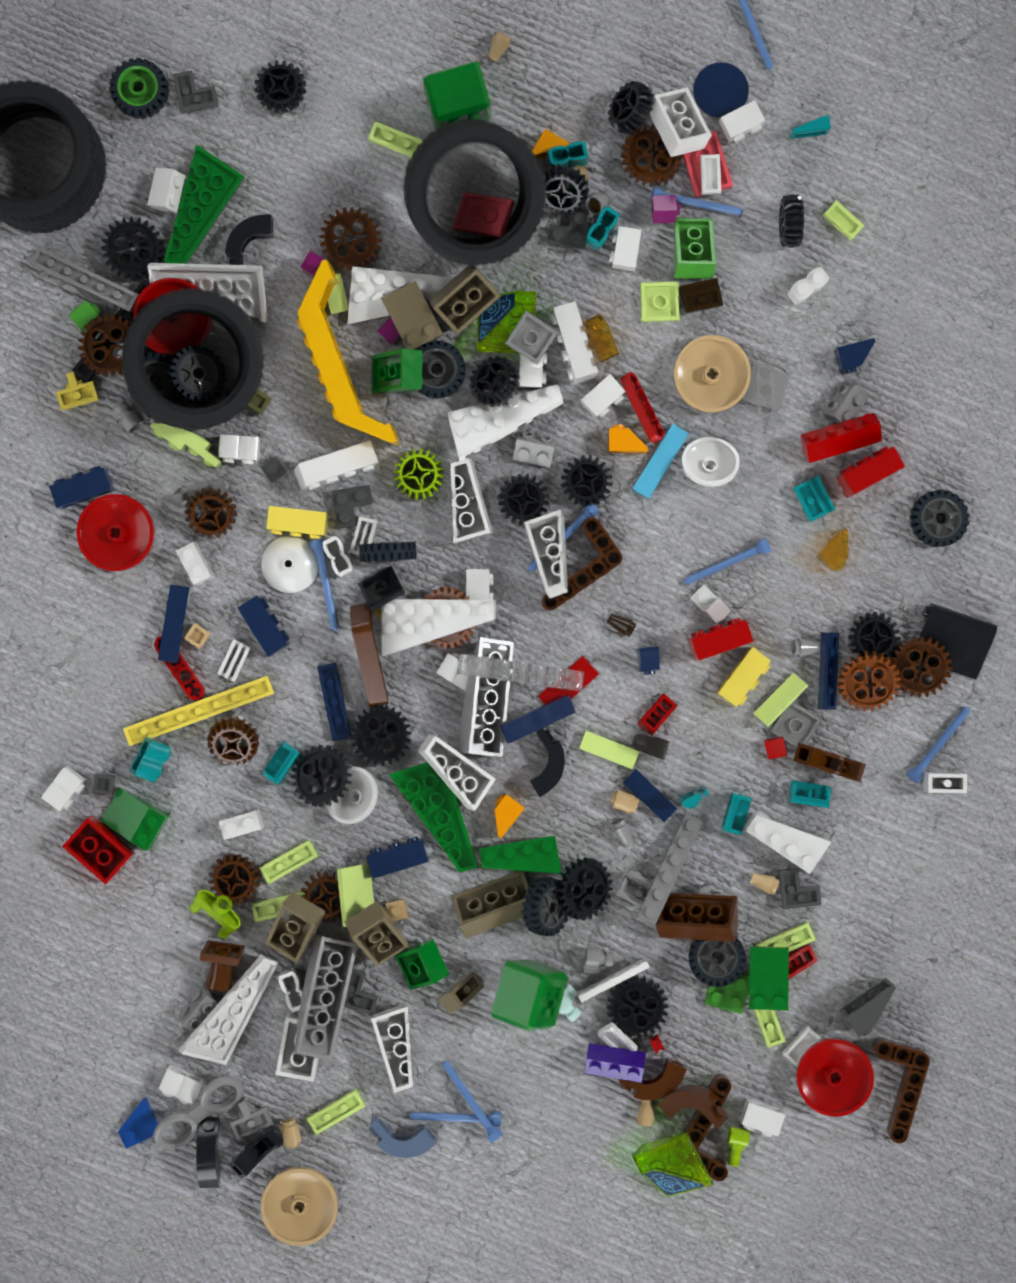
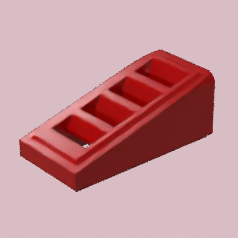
(646, 726)
(799, 952)

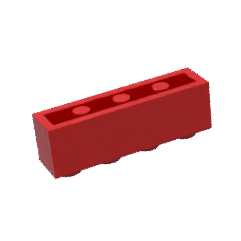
(841, 437)

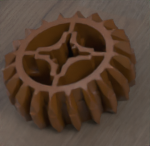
(204, 517)
(232, 733)
(242, 880)
(334, 894)

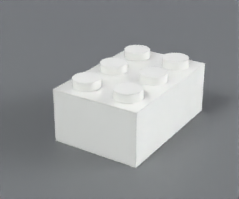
(679, 122)
(293, 1064)

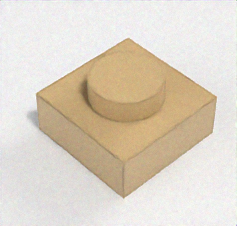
(197, 635)
(397, 909)

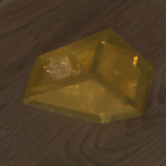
(601, 337)
(835, 552)

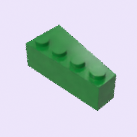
(531, 856)

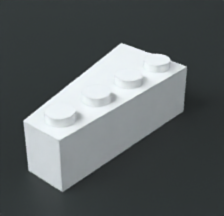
(574, 343)
(335, 466)
(468, 505)
(549, 549)
(459, 773)
(794, 844)
(394, 1042)

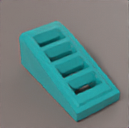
(817, 127)

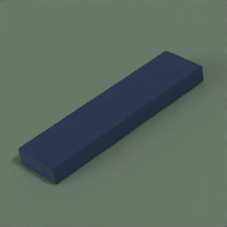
(173, 624)
(828, 671)
(334, 701)
(537, 719)

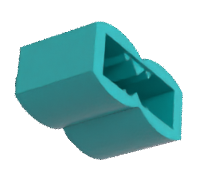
(573, 154)
(605, 225)
(150, 759)

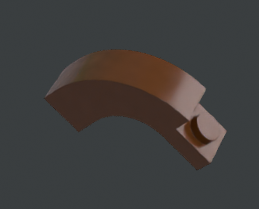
(829, 762)
(660, 1086)
(694, 1097)

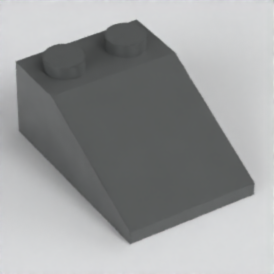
(866, 1009)

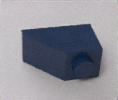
(852, 355)
(648, 660)

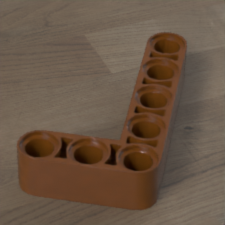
(587, 571)
(367, 654)
(905, 1086)
(703, 1127)

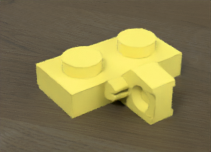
(76, 393)

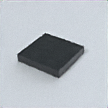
(381, 588)

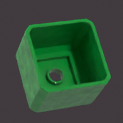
(457, 95)
(529, 995)

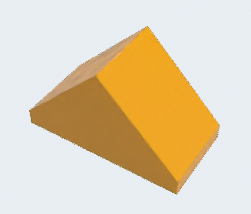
(547, 141)

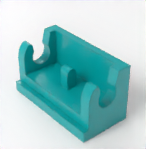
(281, 763)
(809, 794)
(736, 813)

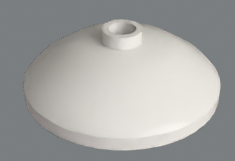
(710, 454)
(303, 568)
(348, 809)

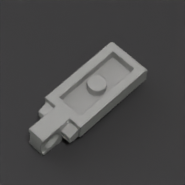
(190, 490)

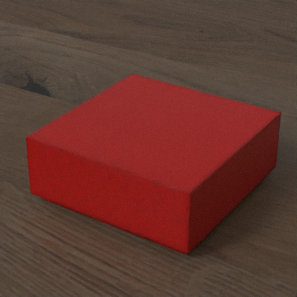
(775, 747)

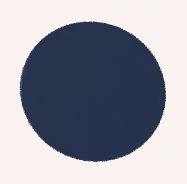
(720, 89)

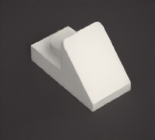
(710, 604)

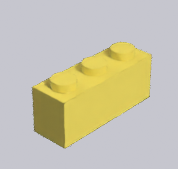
(297, 522)
(744, 677)

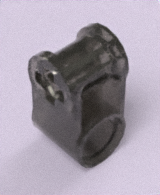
(653, 745)

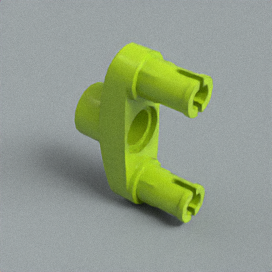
(219, 909)

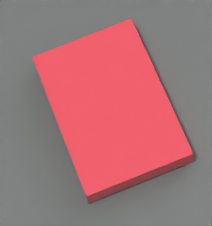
(692, 163)
(483, 215)

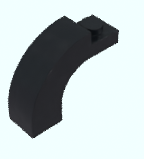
(245, 232)
(553, 771)
(255, 1151)
(207, 1153)

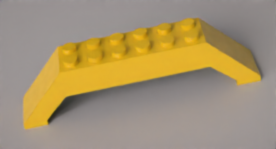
(330, 361)

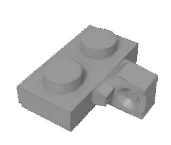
(250, 1120)

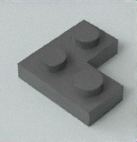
(189, 97)
(571, 236)
(346, 500)
(795, 896)
(358, 999)

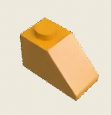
(624, 441)
(506, 813)

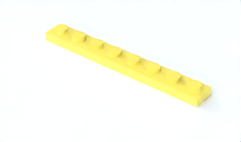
(199, 710)

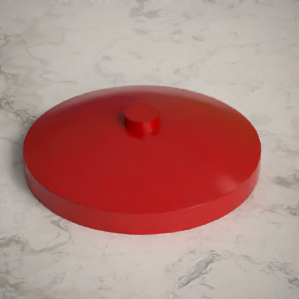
(178, 330)
(115, 532)
(834, 1077)

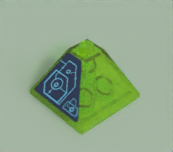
(501, 318)
(672, 1165)

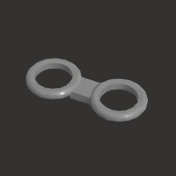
(198, 1111)

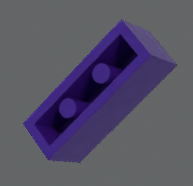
(615, 1062)

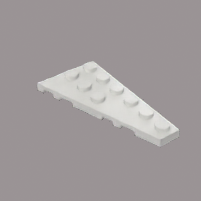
(237, 282)
(373, 284)
(484, 424)
(423, 620)
(223, 1027)

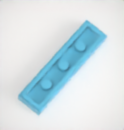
(660, 461)

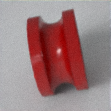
(656, 1043)

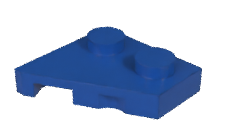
(139, 1125)

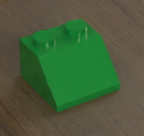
(422, 965)

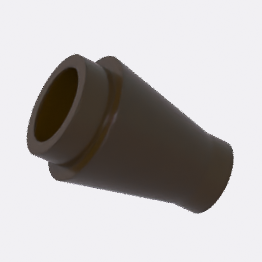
(621, 624)

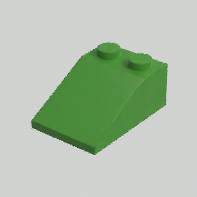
(694, 248)

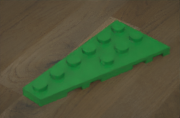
(202, 201)
(438, 811)

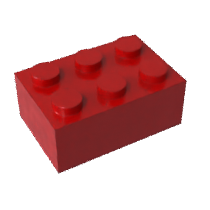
(870, 471)
(720, 639)
(98, 849)

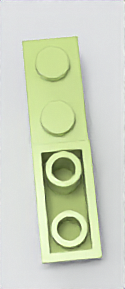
(181, 438)

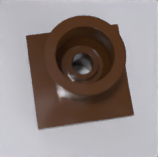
(222, 957)

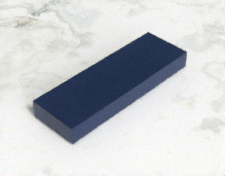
(649, 795)

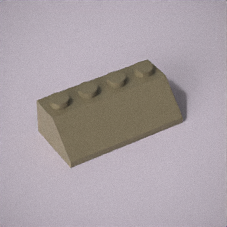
(491, 904)

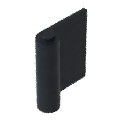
(963, 636)

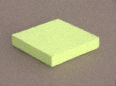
(659, 301)

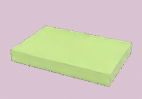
(354, 889)

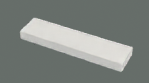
(613, 979)

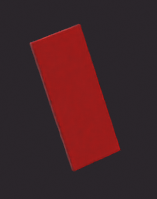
(581, 664)

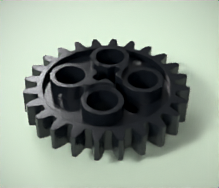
(128, 230)
(398, 738)
(306, 781)
(584, 888)
(628, 1020)

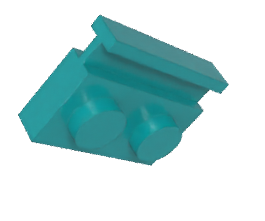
(813, 498)
(691, 799)

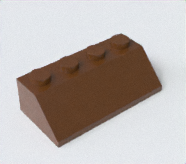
(699, 917)

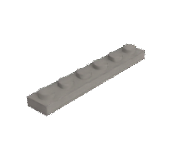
(84, 279)
(669, 869)

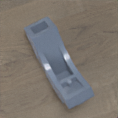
(402, 1146)

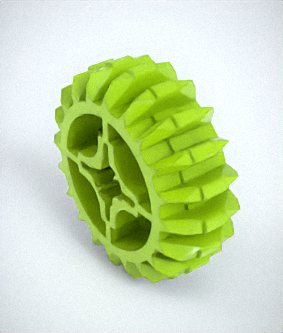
(410, 476)

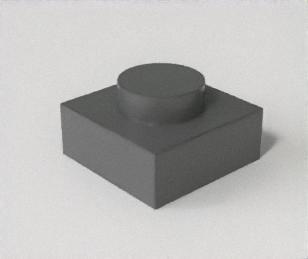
(273, 469)
(103, 784)

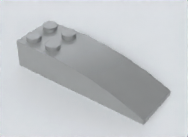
(485, 705)
(324, 996)

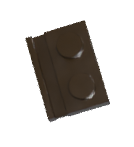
(701, 296)

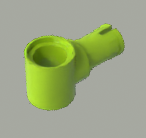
(737, 1140)

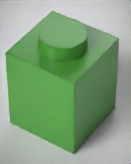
(84, 313)

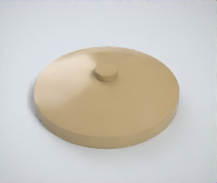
(712, 373)
(299, 1206)

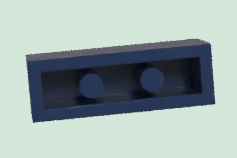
(81, 487)
(264, 625)
(397, 857)

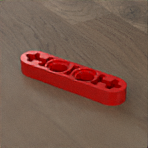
(642, 407)
(176, 671)

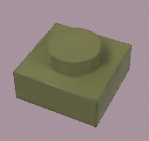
(260, 402)

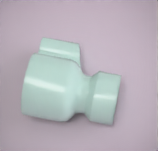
(572, 1012)

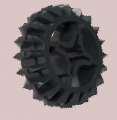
(269, 74)
(631, 107)
(571, 194)
(791, 221)
(499, 383)
(526, 483)
(571, 488)
(874, 629)

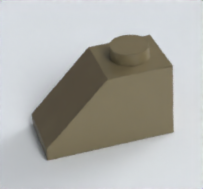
(460, 993)

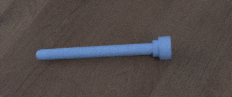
(756, 34)
(699, 203)
(589, 512)
(317, 547)
(761, 547)
(916, 773)
(494, 1118)
(492, 1132)

